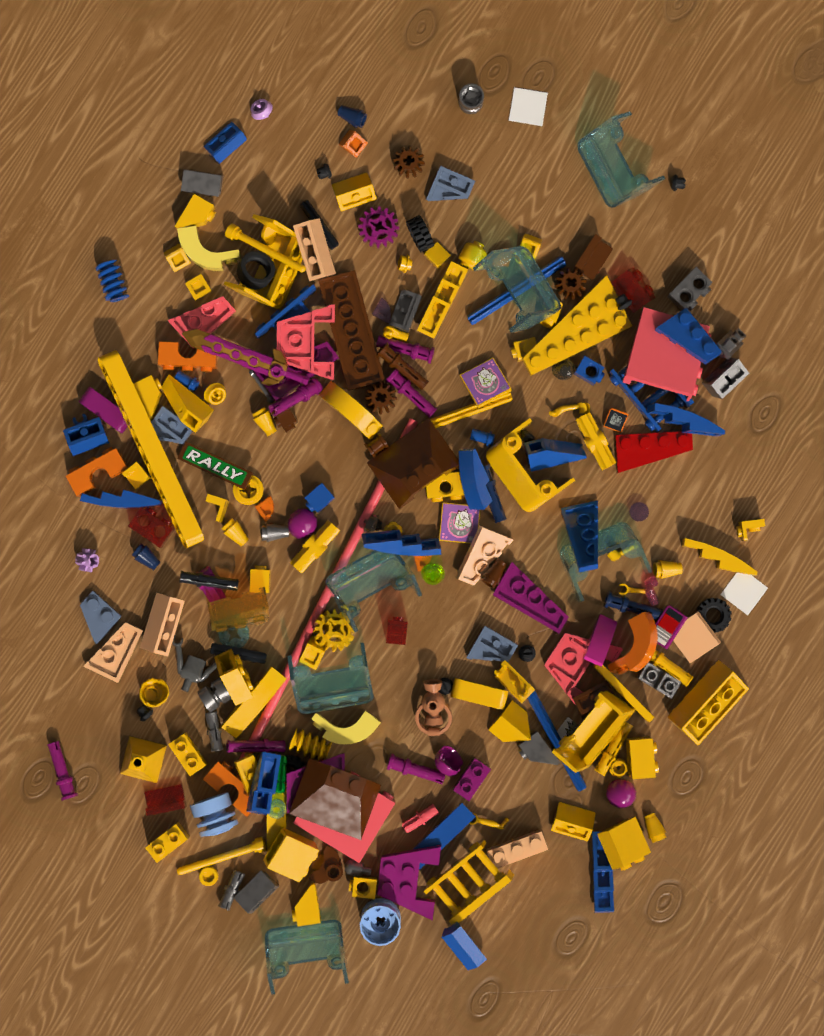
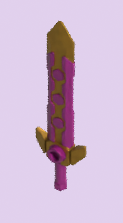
(274, 368)

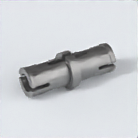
(214, 731)
(231, 890)

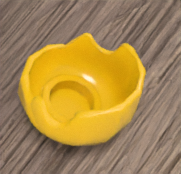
(154, 692)

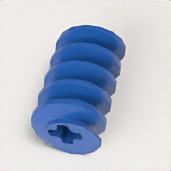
(111, 282)

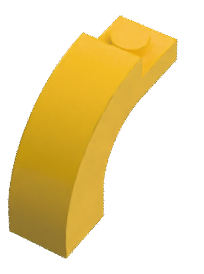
(350, 409)

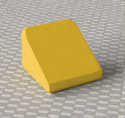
(531, 243)
(437, 255)
(177, 257)

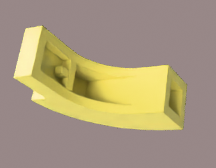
(200, 256)
(347, 735)

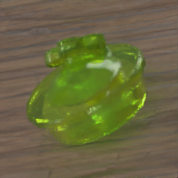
(433, 573)

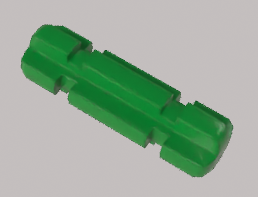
(280, 788)

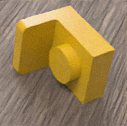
(522, 347)
(752, 525)
(313, 653)

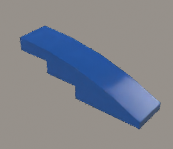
(690, 422)
(127, 500)
(394, 543)
(447, 828)
(602, 878)

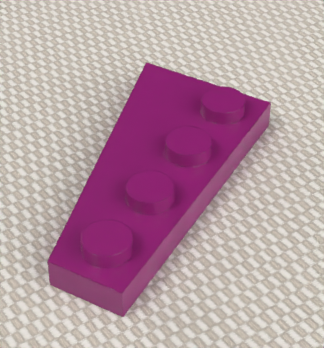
(322, 353)
(526, 597)

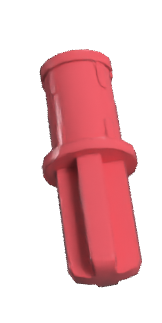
(420, 818)

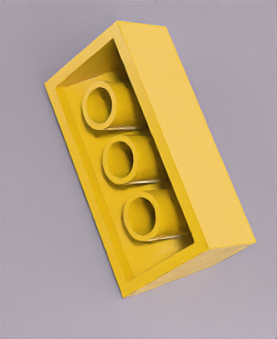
(708, 702)

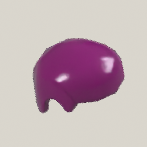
(302, 523)
(448, 761)
(621, 793)

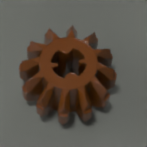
(414, 166)
(570, 277)
(377, 404)

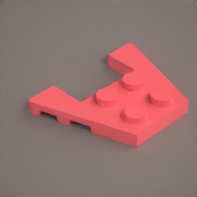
(296, 341)
(568, 662)

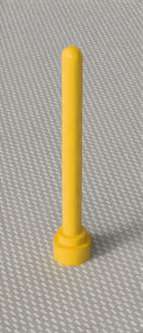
(234, 233)
(257, 846)

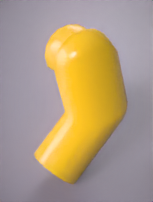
(392, 332)

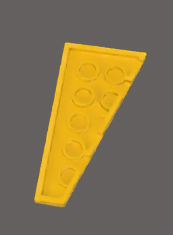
(584, 326)

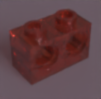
(149, 531)
(397, 631)

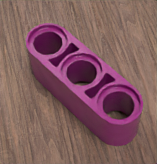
(104, 409)

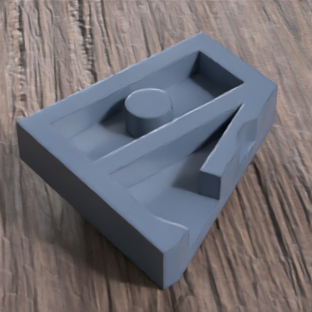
(450, 186)
(169, 427)
(99, 616)
(492, 646)

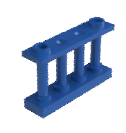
(652, 423)

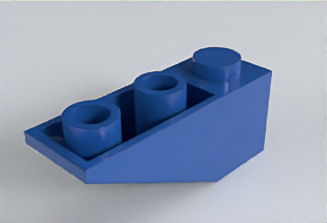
(549, 453)

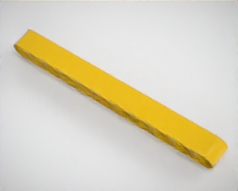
(150, 449)

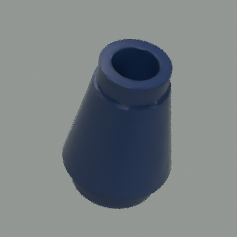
(354, 116)
(146, 557)

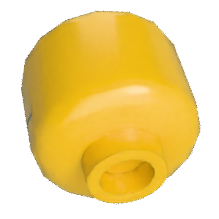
(472, 254)

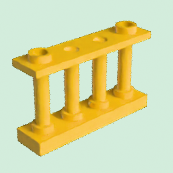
(486, 890)

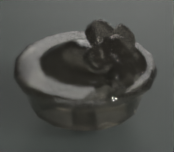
(563, 369)
(372, 524)

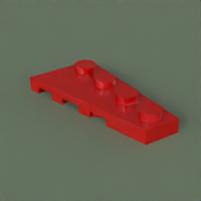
(646, 448)

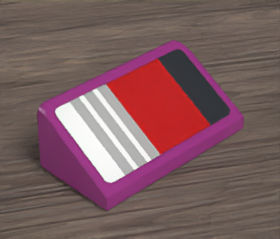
(669, 625)

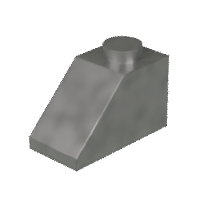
(537, 750)

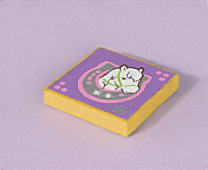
(485, 382)
(458, 523)

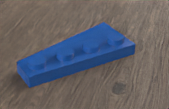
(582, 531)

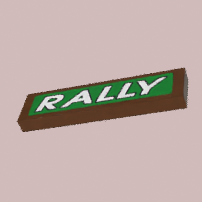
(215, 465)

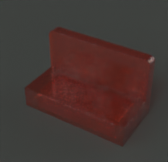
(165, 800)

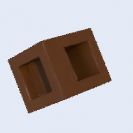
(286, 420)

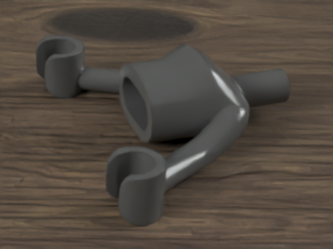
(192, 669)

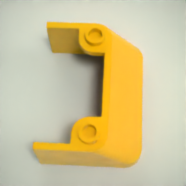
(284, 241)
(515, 477)
(594, 733)

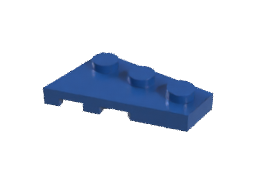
(690, 335)

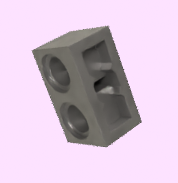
(688, 288)
(725, 377)

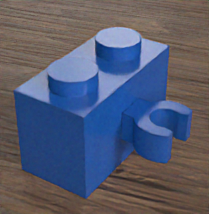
(85, 435)

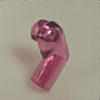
(649, 590)

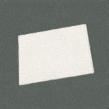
(528, 106)
(744, 592)

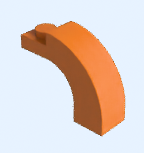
(643, 648)

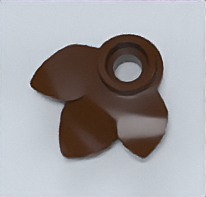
(323, 864)

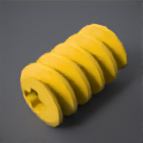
(310, 745)

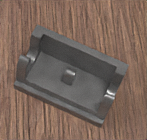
(202, 183)
(405, 310)
(256, 892)

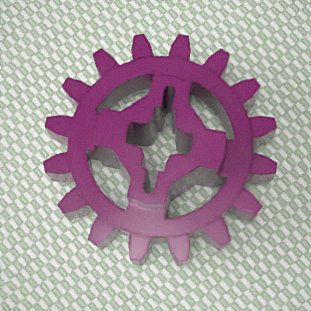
(370, 223)

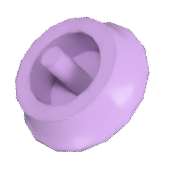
(261, 109)

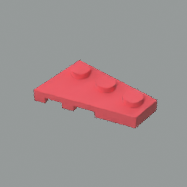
(204, 318)

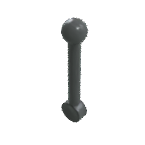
(270, 399)

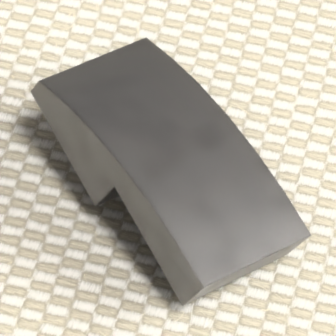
(658, 680)

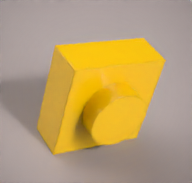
(198, 287)

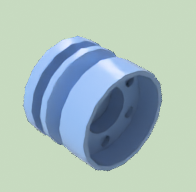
(214, 814)
(380, 932)

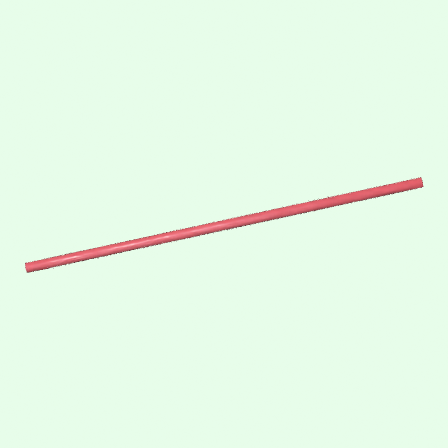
(322, 602)

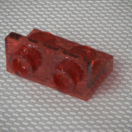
(634, 287)

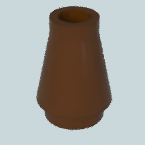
(494, 573)

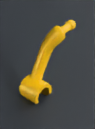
(583, 408)
(489, 822)

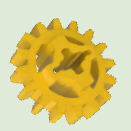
(329, 622)

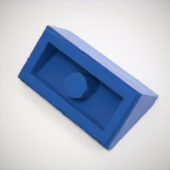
(225, 142)

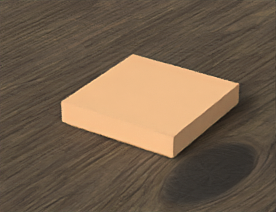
(695, 637)

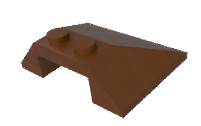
(413, 463)
(334, 799)

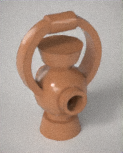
(433, 703)

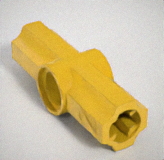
(595, 441)
(315, 546)

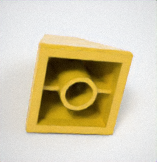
(151, 759)

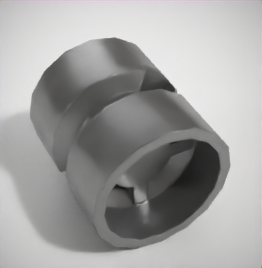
(471, 98)
(214, 695)

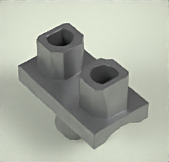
(731, 343)

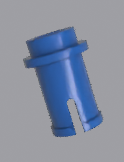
(187, 381)
(483, 437)

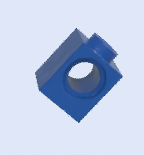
(581, 371)
(319, 498)

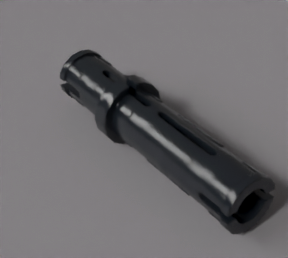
(200, 579)

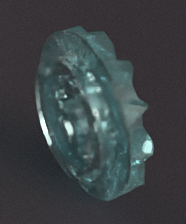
(236, 642)

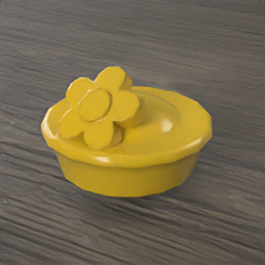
(215, 394)

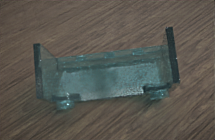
(608, 165)
(524, 282)
(608, 540)
(366, 578)
(332, 688)
(304, 944)

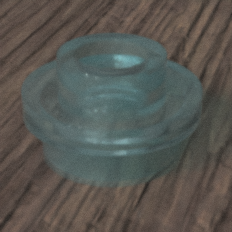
(277, 803)

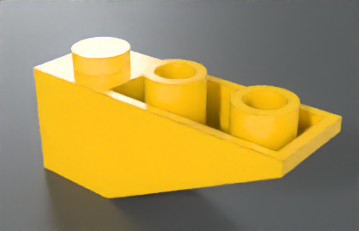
(187, 406)

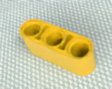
(479, 694)

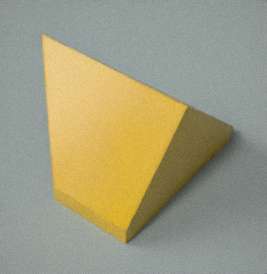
(512, 724)

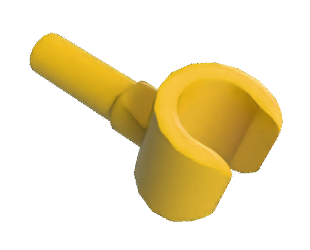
(615, 555)
(632, 590)

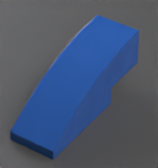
(473, 479)
(264, 783)

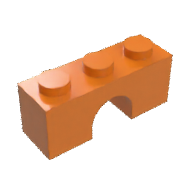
(170, 357)
(81, 478)
(221, 775)

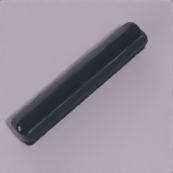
(312, 214)
(245, 654)

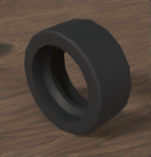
(262, 259)

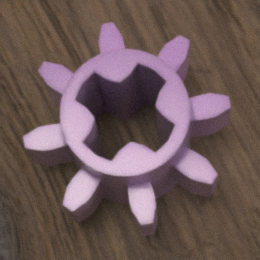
(87, 560)

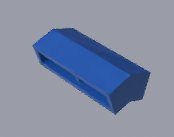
(463, 946)

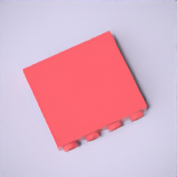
(659, 361)
(349, 845)

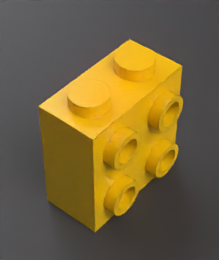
(234, 676)
(624, 844)
(291, 855)

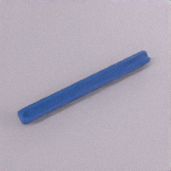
(506, 297)
(553, 736)

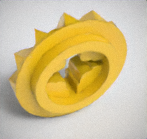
(255, 496)

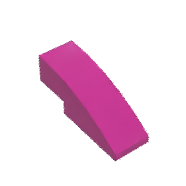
(600, 640)

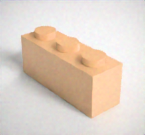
(314, 249)
(162, 624)
(517, 849)

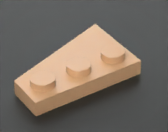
(482, 551)
(115, 654)

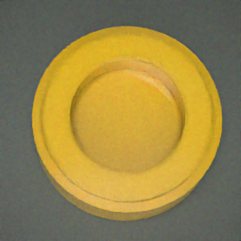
(208, 876)

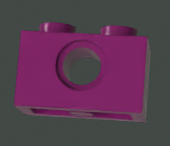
(471, 779)

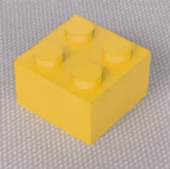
(641, 757)

